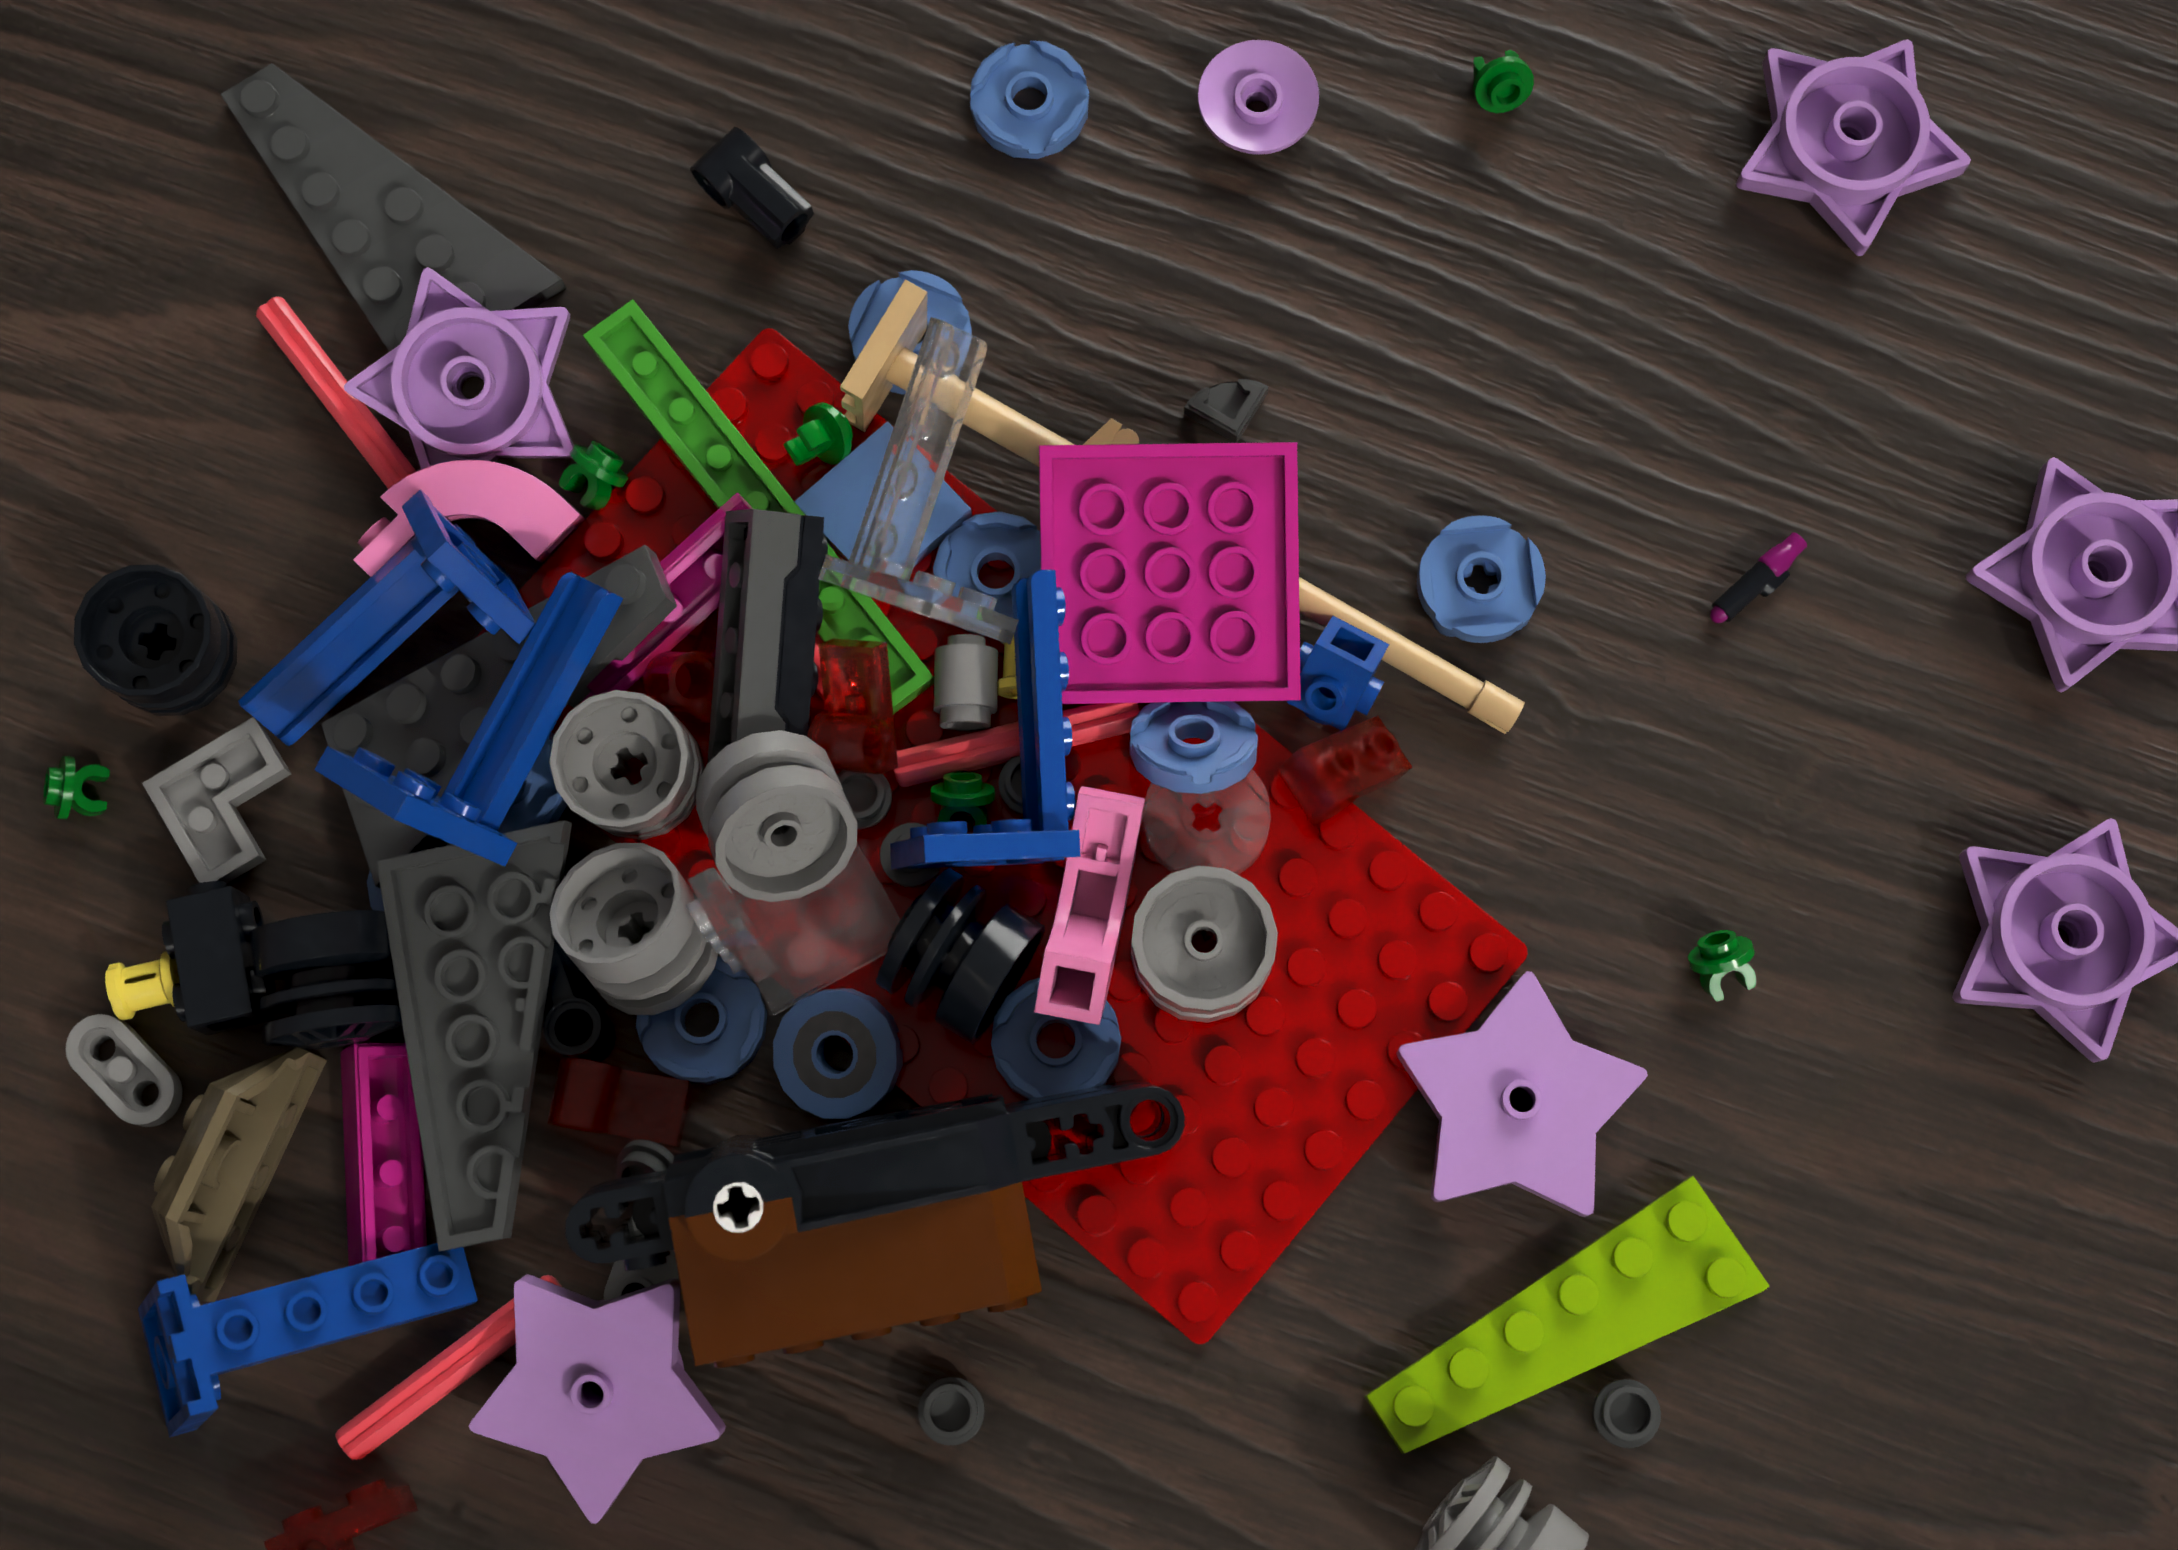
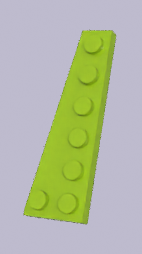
(1611, 1297)

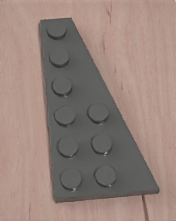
(377, 212)
(436, 710)
(472, 996)

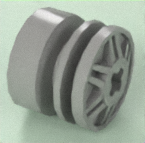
(593, 755)
(630, 929)
(1479, 1520)

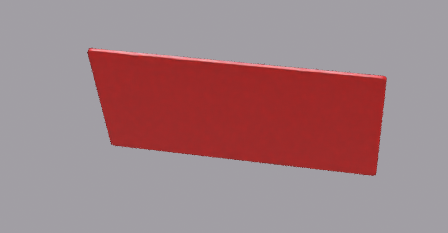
(1271, 1097)

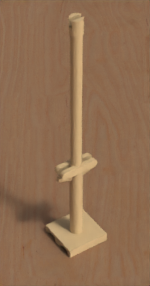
(891, 360)

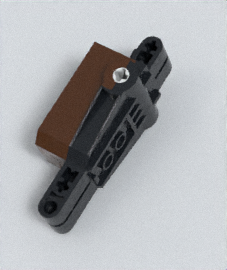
(861, 1216)

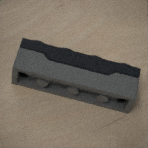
(766, 625)

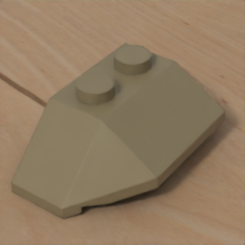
(227, 1164)

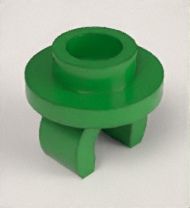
(1502, 82)
(823, 435)
(600, 468)
(64, 788)
(964, 793)
(1719, 954)

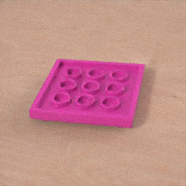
(1175, 570)

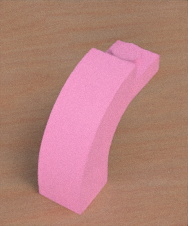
(474, 490)
(1090, 907)

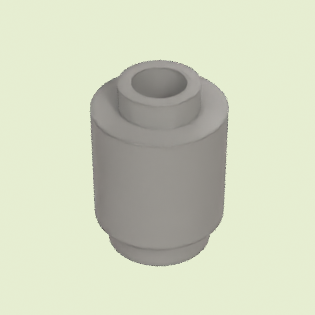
(965, 683)

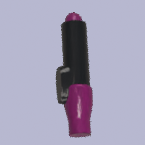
(1761, 579)

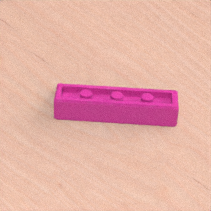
(695, 582)
(381, 1153)

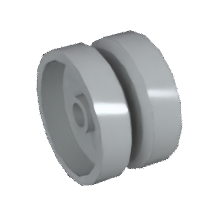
(775, 816)
(1218, 907)

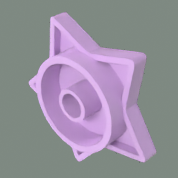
(1849, 138)
(461, 339)
(2050, 580)
(2026, 963)
(1480, 1133)
(635, 1359)

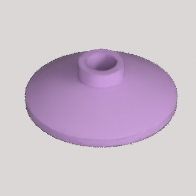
(1258, 73)

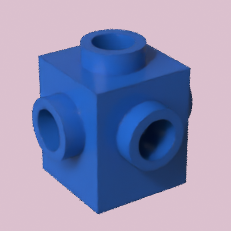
(1339, 674)

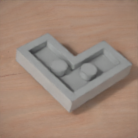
(201, 799)

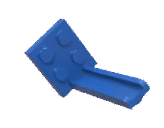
(382, 617)
(506, 739)
(1043, 742)
(198, 1342)

